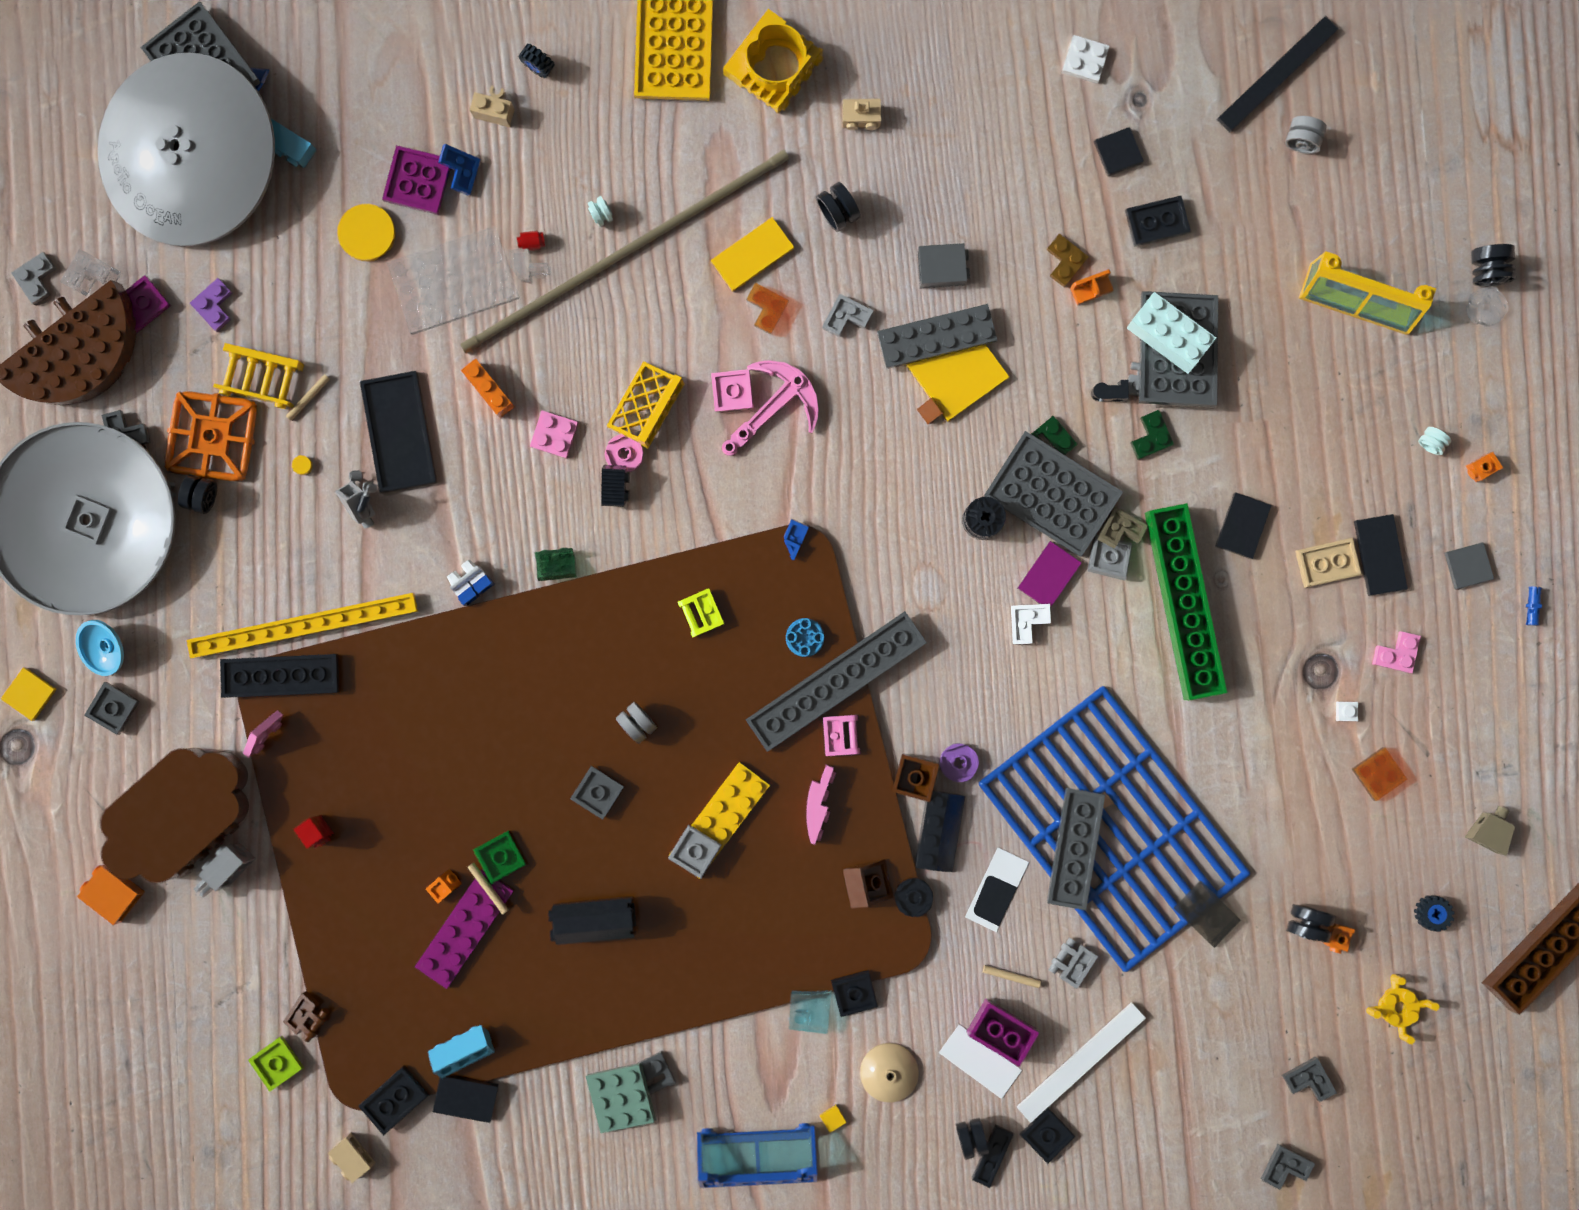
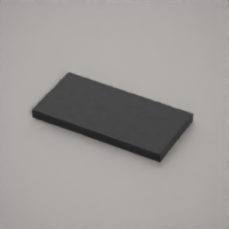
(398, 431)

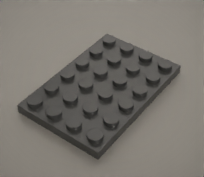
(197, 33)
(1167, 383)
(1053, 493)

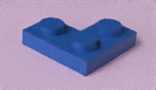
(465, 166)

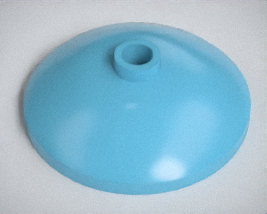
(99, 647)

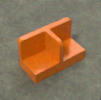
(1092, 287)

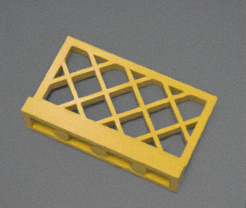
(661, 408)

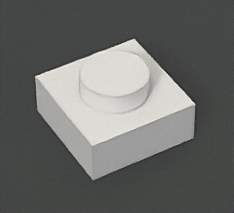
(1346, 711)

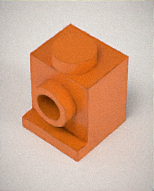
(1488, 461)
(1338, 931)

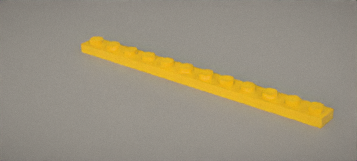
(302, 625)

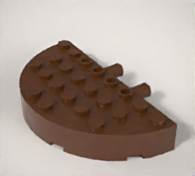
(77, 353)

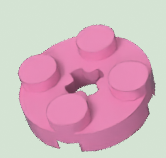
(621, 442)

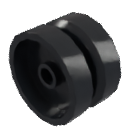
(838, 206)
(1311, 923)

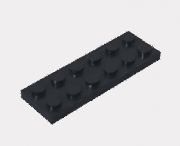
(279, 675)

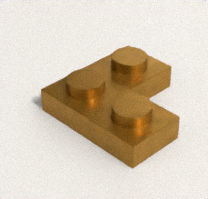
(1070, 257)

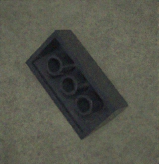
(939, 832)

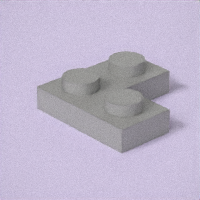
(30, 276)
(843, 311)

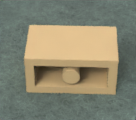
(351, 1158)

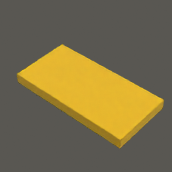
(752, 254)

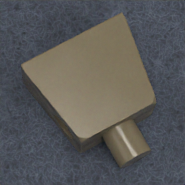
(1493, 831)

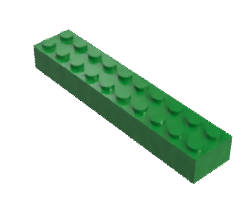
(1185, 602)

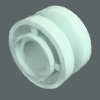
(600, 211)
(1434, 441)

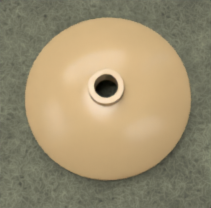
(889, 1059)

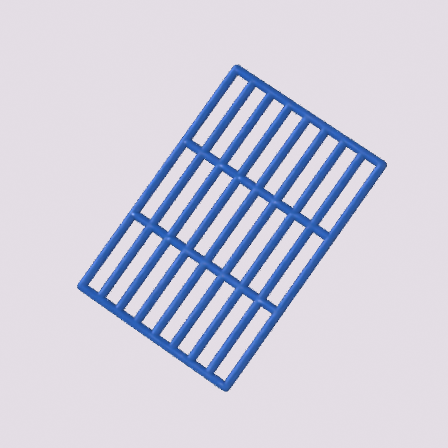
(1105, 786)

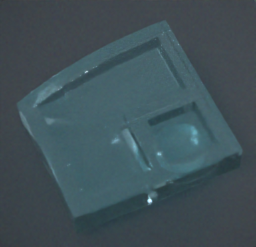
(810, 1011)

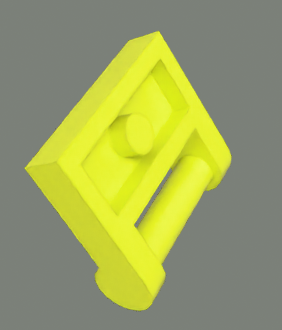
(707, 610)

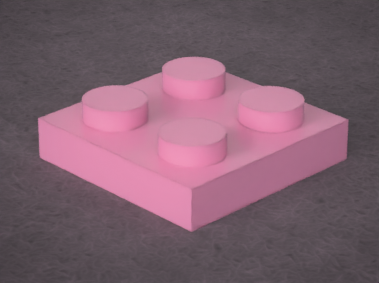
(732, 390)
(554, 434)

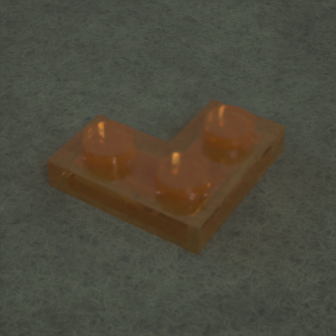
(771, 305)

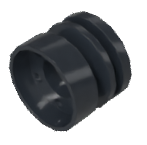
(1493, 264)
(982, 529)

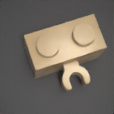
(492, 108)
(861, 113)

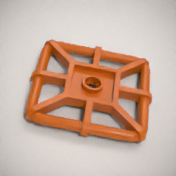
(221, 429)

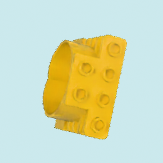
(769, 32)

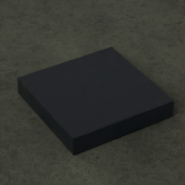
(1118, 151)
(854, 993)
(1047, 1135)

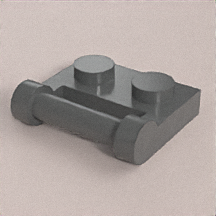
(655, 1066)

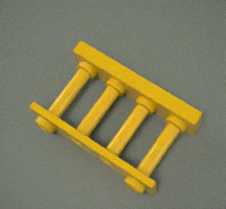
(253, 357)

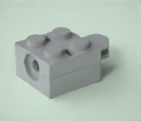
(224, 868)

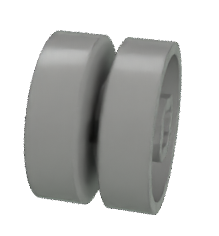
(1306, 134)
(636, 722)

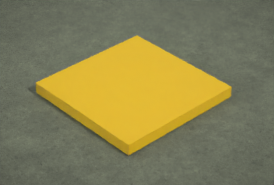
(959, 378)

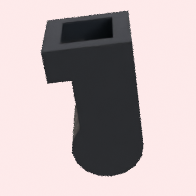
(1111, 393)

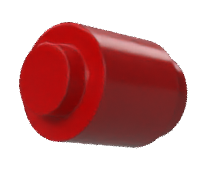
(531, 240)

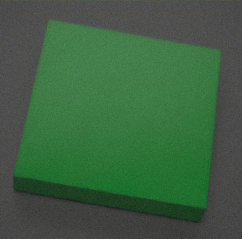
(499, 857)

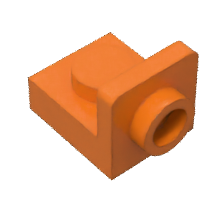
(443, 886)

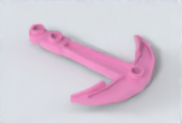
(777, 401)

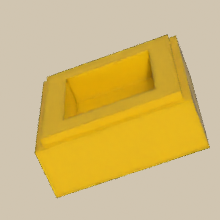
(833, 1118)

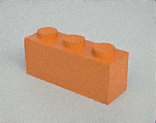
(487, 388)

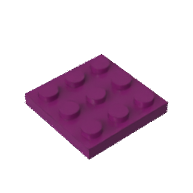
(416, 180)

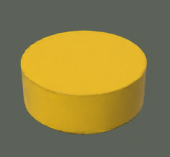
(302, 465)

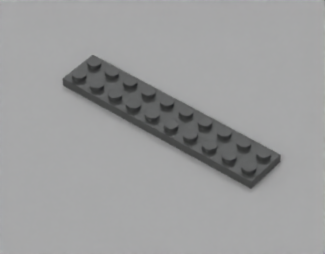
(836, 681)

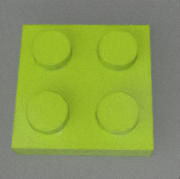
(275, 1063)

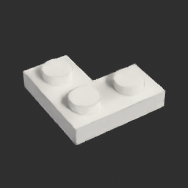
(1023, 618)

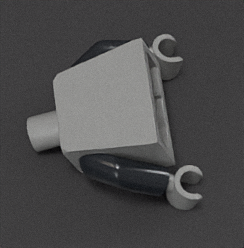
(356, 500)

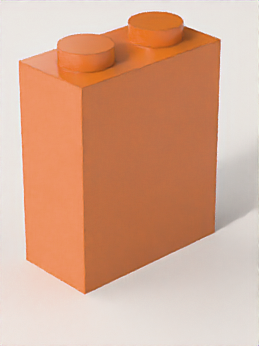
(110, 895)

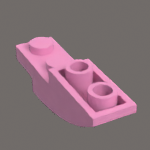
(817, 812)

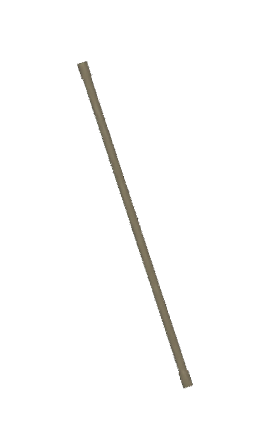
(477, 340)

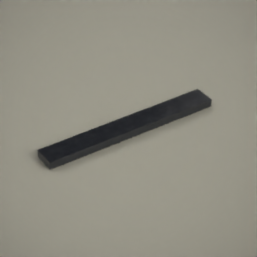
(1277, 74)

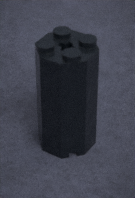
(592, 920)

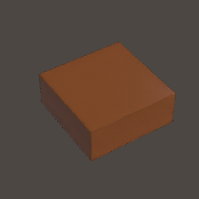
(930, 410)

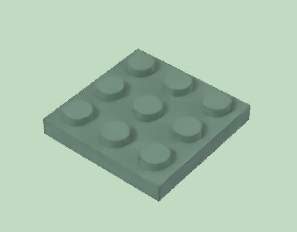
(620, 1098)

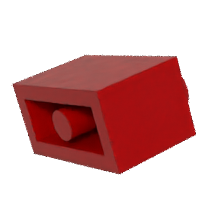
(314, 832)

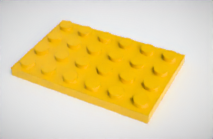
(673, 49)

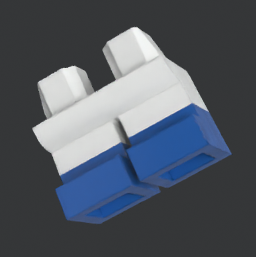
(462, 585)

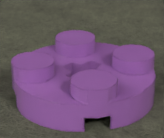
(964, 753)

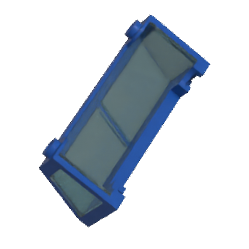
(756, 1157)

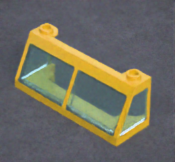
(1364, 298)

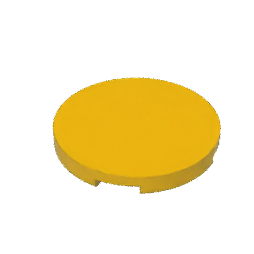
(366, 232)

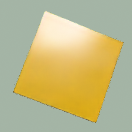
(28, 694)

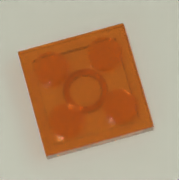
(1379, 774)

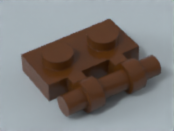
(301, 1013)

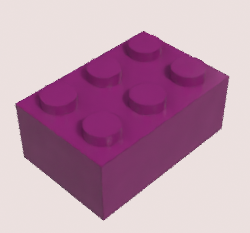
(1002, 1032)

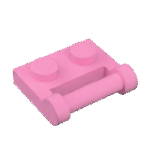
(835, 736)

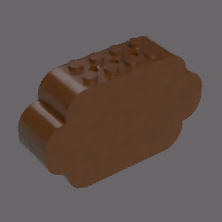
(174, 815)

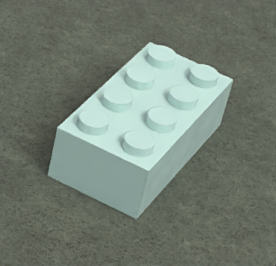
(1171, 332)

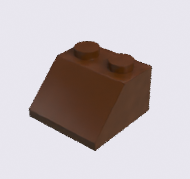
(915, 777)
(868, 884)

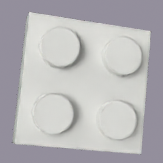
(1085, 59)

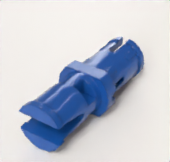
(1533, 606)

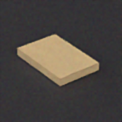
(1328, 562)

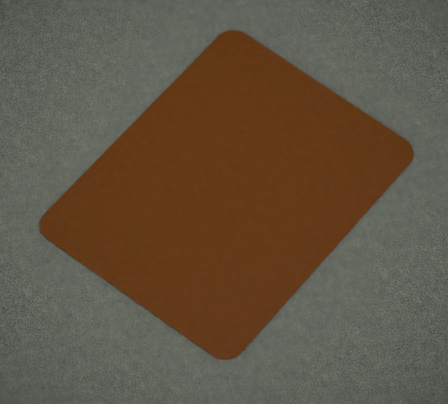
(488, 730)

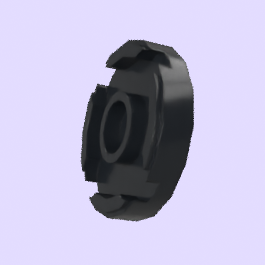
(913, 897)

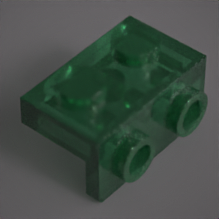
(555, 564)

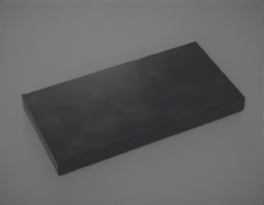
(1380, 554)

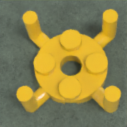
(1410, 1009)

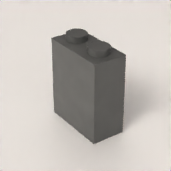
(943, 265)

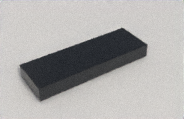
(990, 1163)

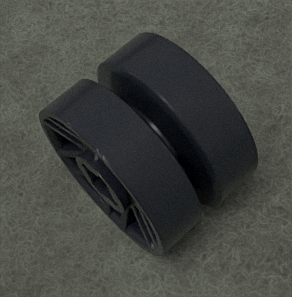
(197, 494)
(972, 1138)

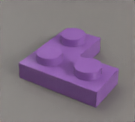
(208, 304)

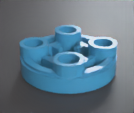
(804, 637)

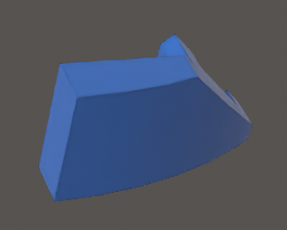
(794, 537)

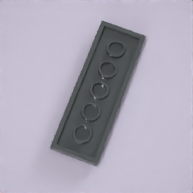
(937, 336)
(1075, 849)

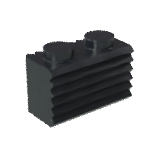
(614, 485)

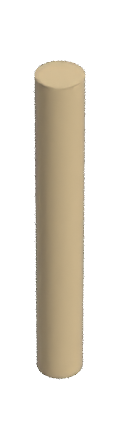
(308, 397)
(488, 888)
(1011, 976)

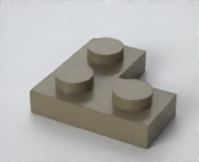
(1121, 524)

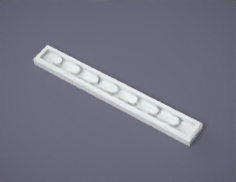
(1080, 1062)

